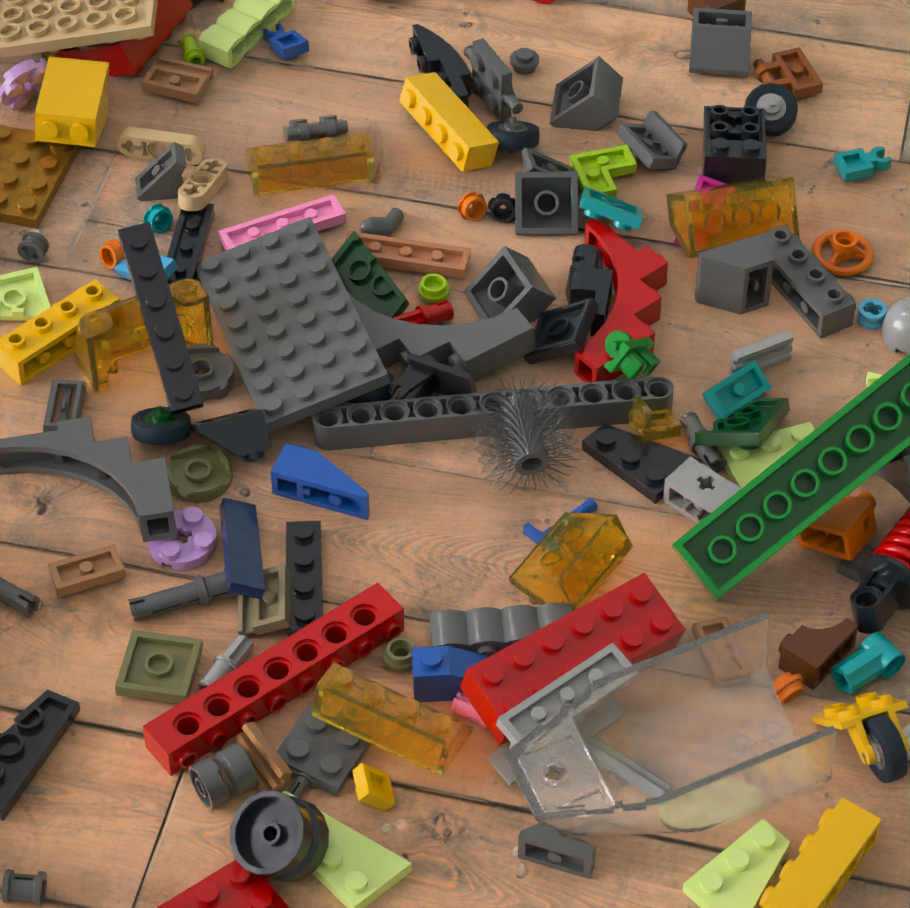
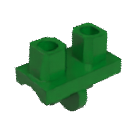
(630, 355)

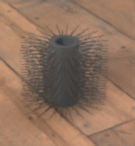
(524, 434)

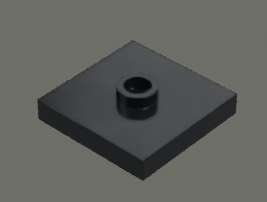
(562, 330)

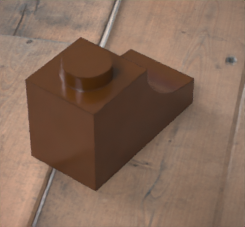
(816, 650)

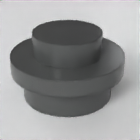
(524, 61)

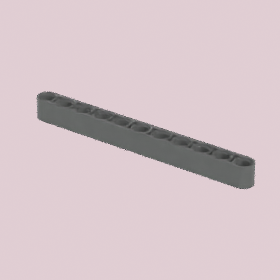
(448, 415)

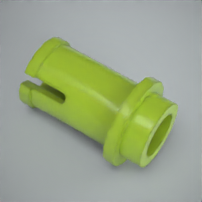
(191, 50)

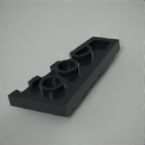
(30, 742)

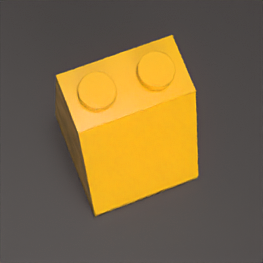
(72, 102)

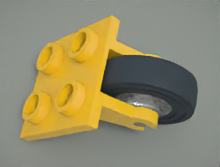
(877, 738)

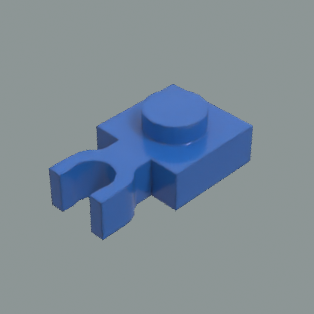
(286, 44)

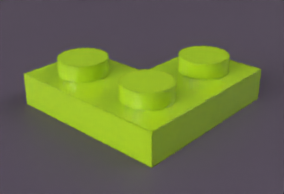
(600, 166)

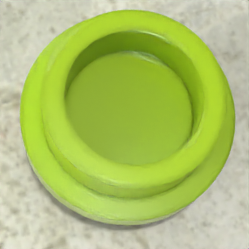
(433, 288)

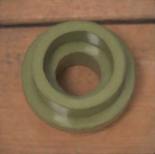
(399, 647)

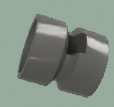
(234, 771)

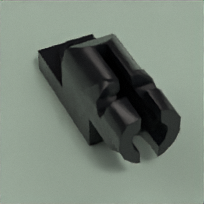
(590, 280)

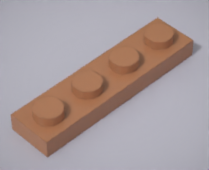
(417, 255)

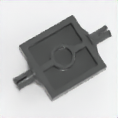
(492, 80)
(320, 755)

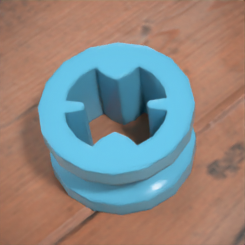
(871, 313)

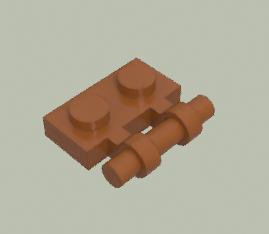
(794, 71)

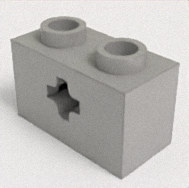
(697, 490)

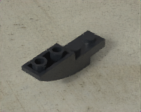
(440, 57)

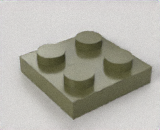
(159, 667)

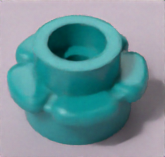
(163, 220)

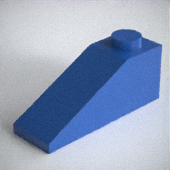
(314, 480)
(439, 671)

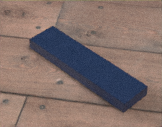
(242, 548)

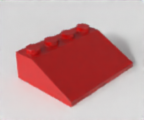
(130, 55)

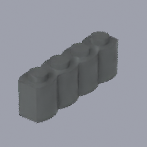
(489, 628)

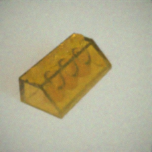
(310, 163)
(731, 212)
(388, 719)

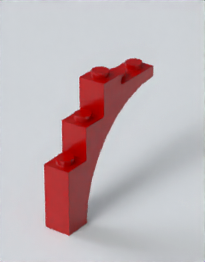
(637, 302)

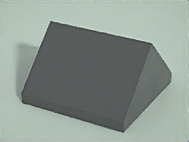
(546, 202)

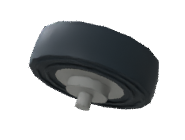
(778, 105)

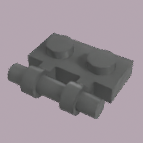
(326, 127)

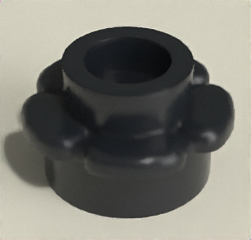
(499, 214)

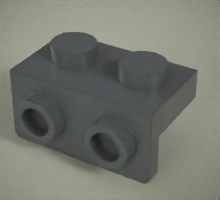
(653, 142)

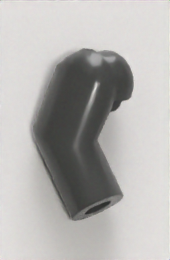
(383, 225)

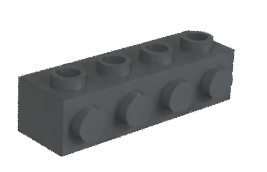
(807, 284)

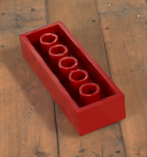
(628, 616)

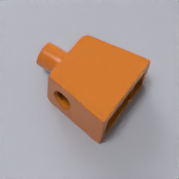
(843, 528)

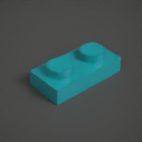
(736, 390)

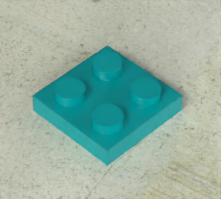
(600, 204)

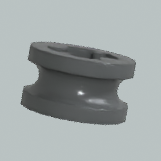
(33, 247)

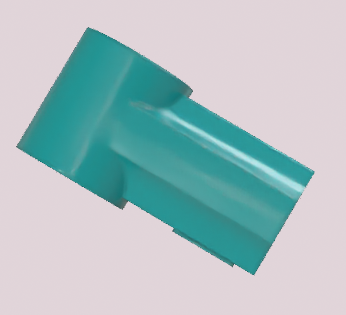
(874, 658)

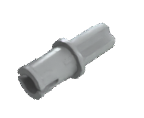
(228, 661)

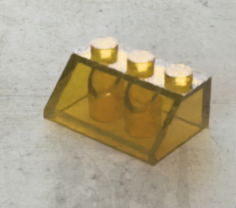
(573, 559)

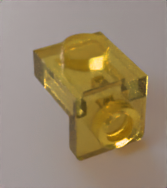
(653, 425)

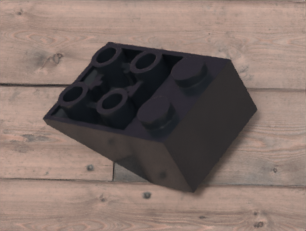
(734, 143)

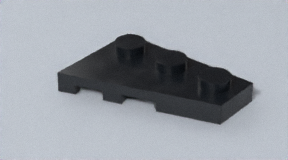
(636, 462)

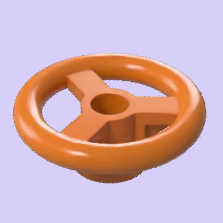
(845, 248)

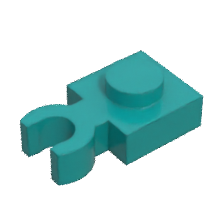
(858, 165)

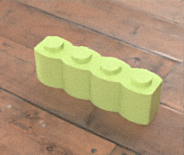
(241, 29)

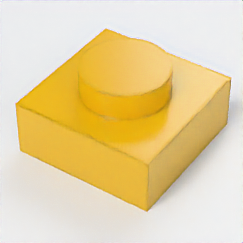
(373, 787)

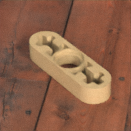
(142, 136)
(202, 184)

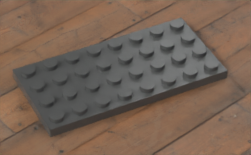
(291, 324)

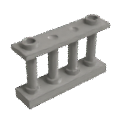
(546, 703)

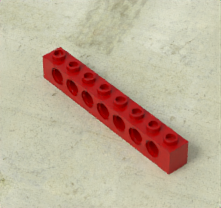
(273, 679)

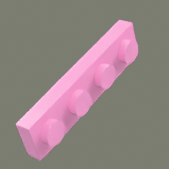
(323, 211)

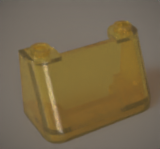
(120, 331)

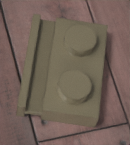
(271, 611)

